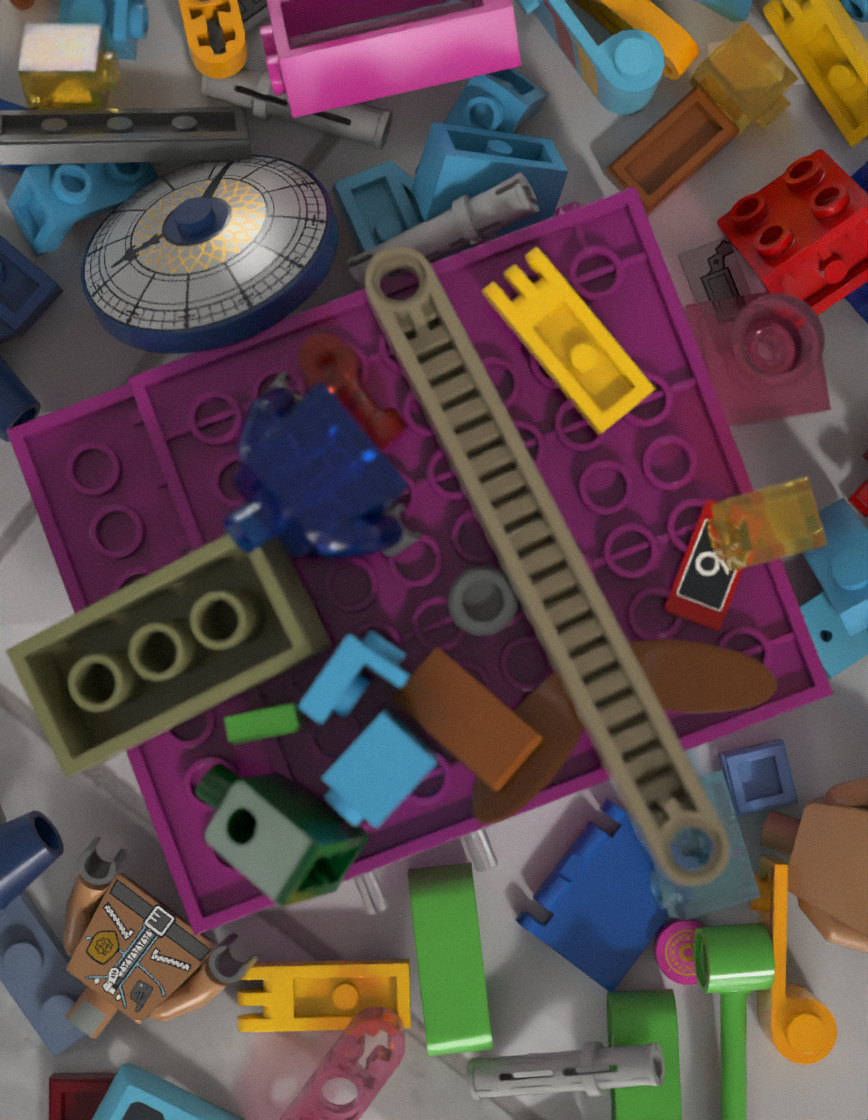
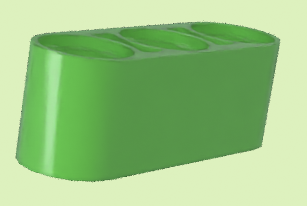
(449, 959)
(639, 1019)

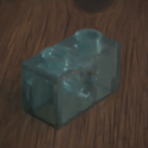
(731, 887)

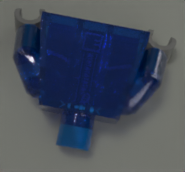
(314, 480)

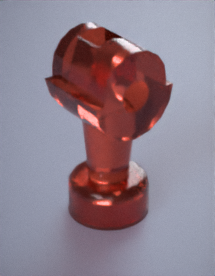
(329, 360)

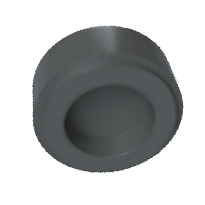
(482, 601)

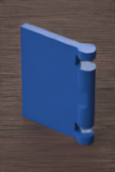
(600, 901)

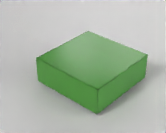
(264, 722)

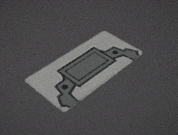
(714, 271)

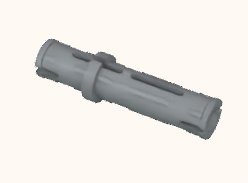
(255, 92)
(464, 224)
(636, 1067)

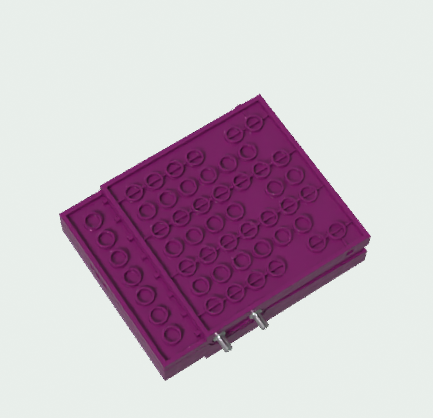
(151, 475)

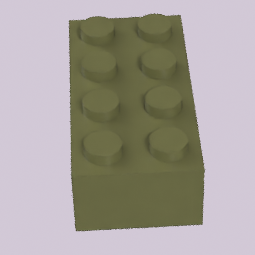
(167, 650)

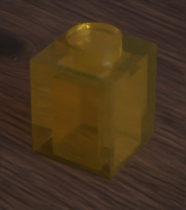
(67, 67)
(746, 80)
(766, 525)

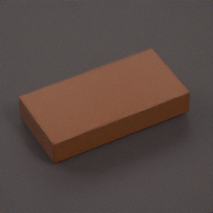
(673, 149)
(467, 719)

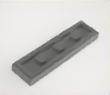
(123, 135)

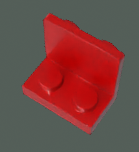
(804, 232)

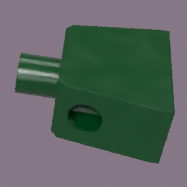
(279, 834)

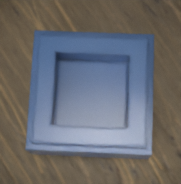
(758, 777)

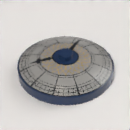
(210, 254)

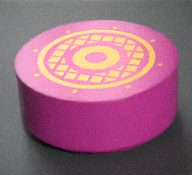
(675, 950)

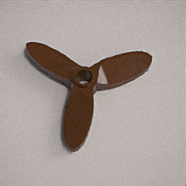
(683, 678)

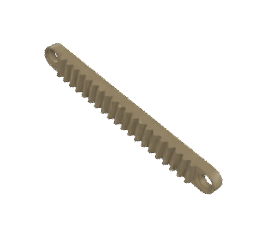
(545, 568)

